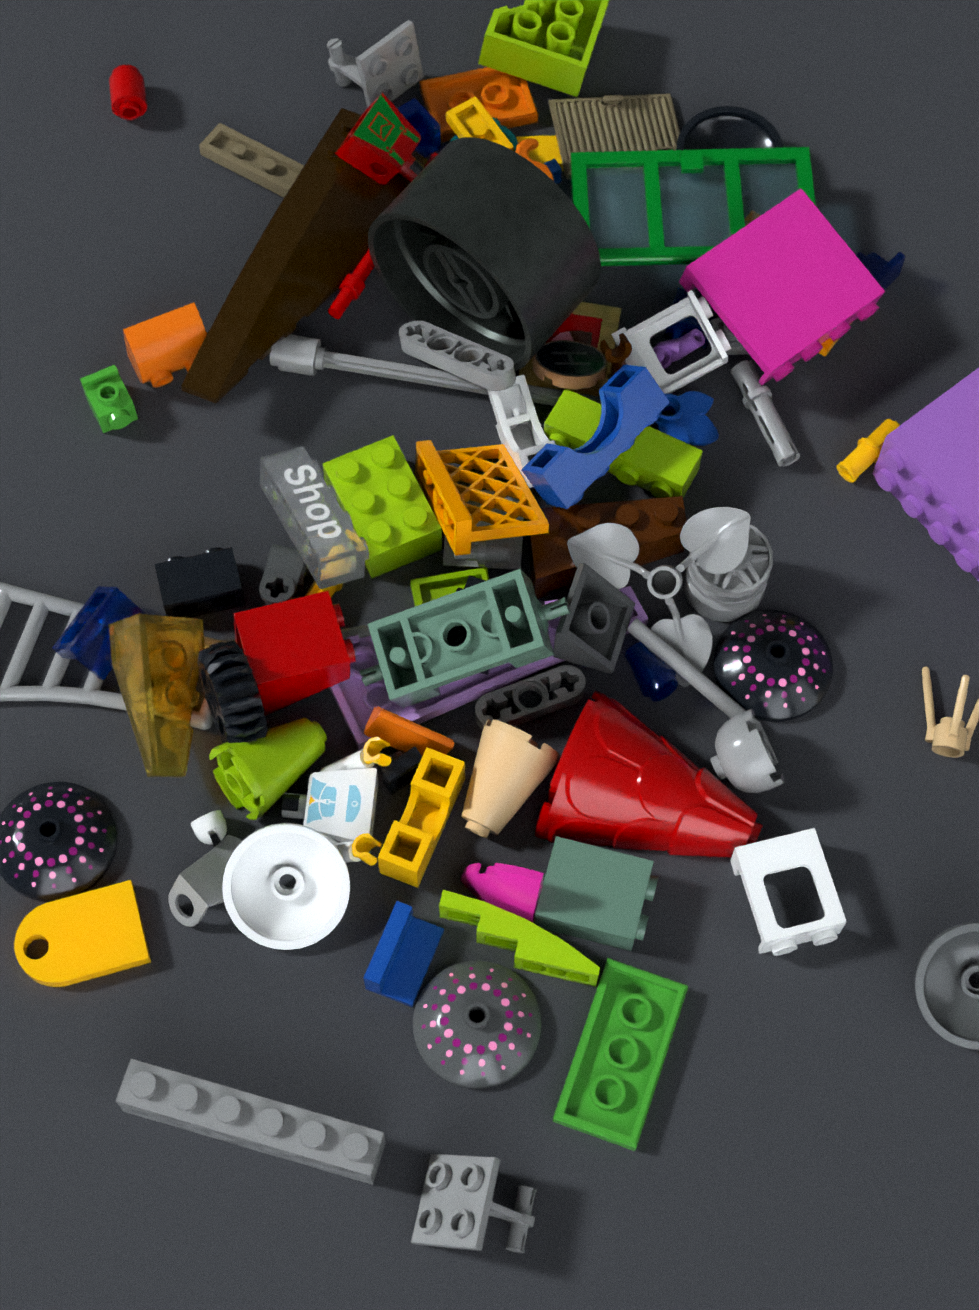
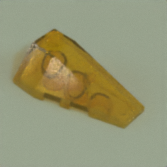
(158, 682)

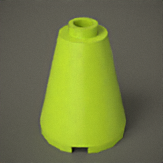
(264, 769)

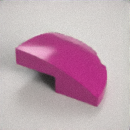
(506, 887)

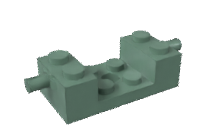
(501, 625)

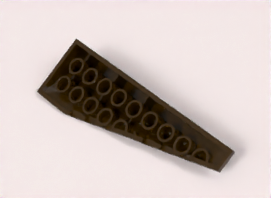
(295, 264)

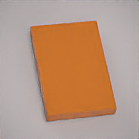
(500, 93)

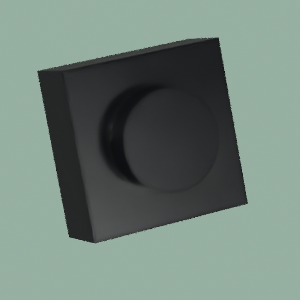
(401, 769)

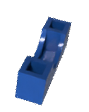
(628, 405)

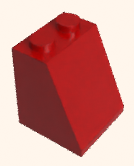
(294, 648)

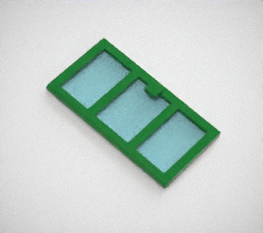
(680, 202)

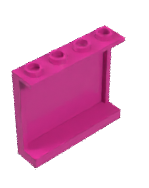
(785, 285)

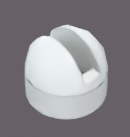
(209, 825)

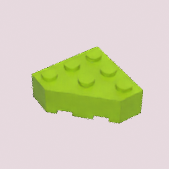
(544, 41)

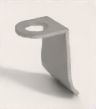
(202, 882)

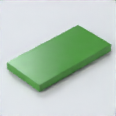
(620, 1054)

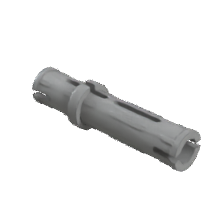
(758, 400)

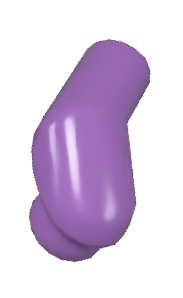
(677, 348)

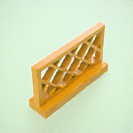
(450, 499)

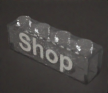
(313, 517)

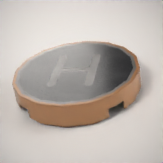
(570, 364)

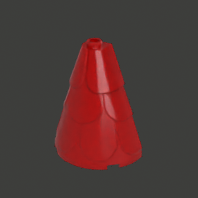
(639, 792)

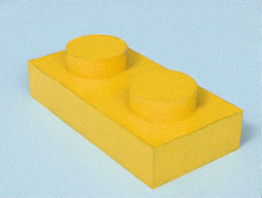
(473, 120)

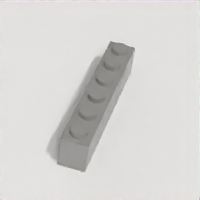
(251, 1121)

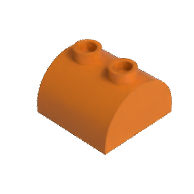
(165, 344)

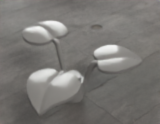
(713, 536)

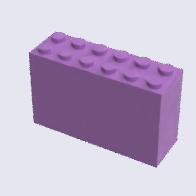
(935, 470)

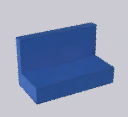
(402, 956)

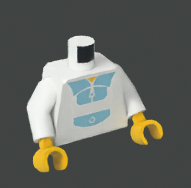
(343, 802)

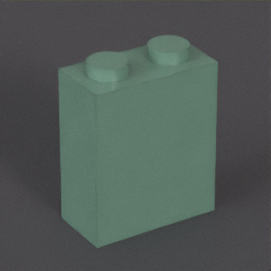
(595, 894)

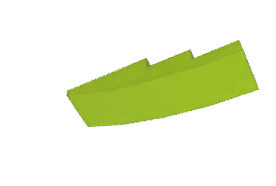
(533, 946)

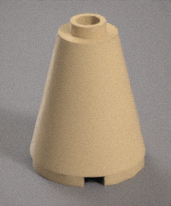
(504, 776)

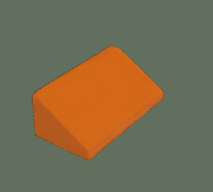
(405, 734)

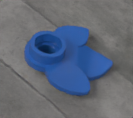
(688, 418)

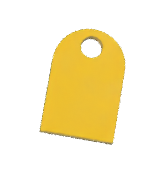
(86, 936)

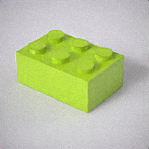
(384, 505)

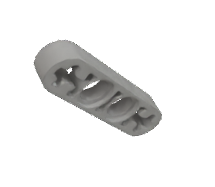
(488, 370)

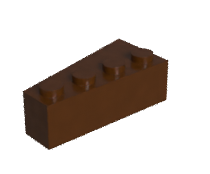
(652, 521)

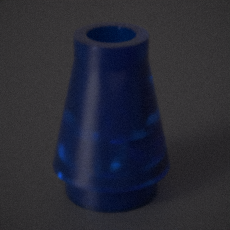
(652, 674)

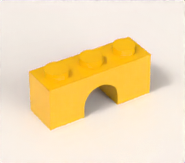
(425, 816)

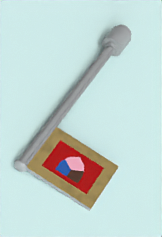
(586, 324)

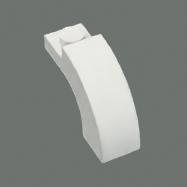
(518, 423)

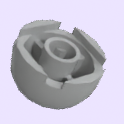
(745, 755)

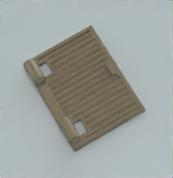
(614, 124)

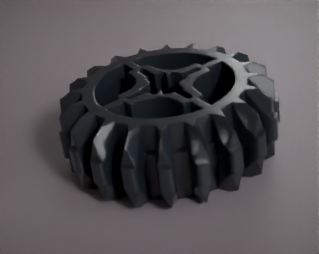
(231, 693)

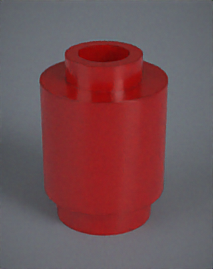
(127, 92)

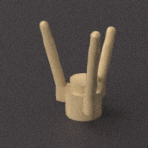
(949, 736)

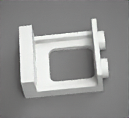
(644, 355)
(781, 854)

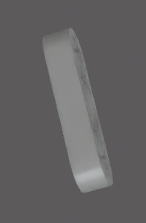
(536, 683)

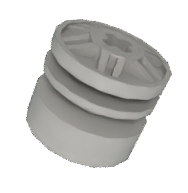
(734, 593)

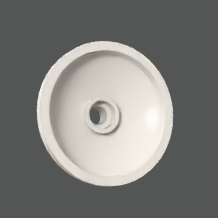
(281, 914)

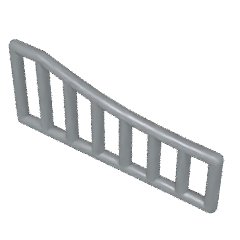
(51, 687)

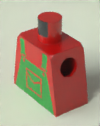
(382, 143)

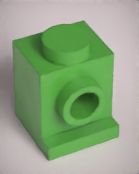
(109, 399)

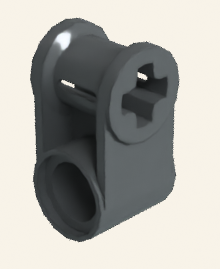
(283, 575)

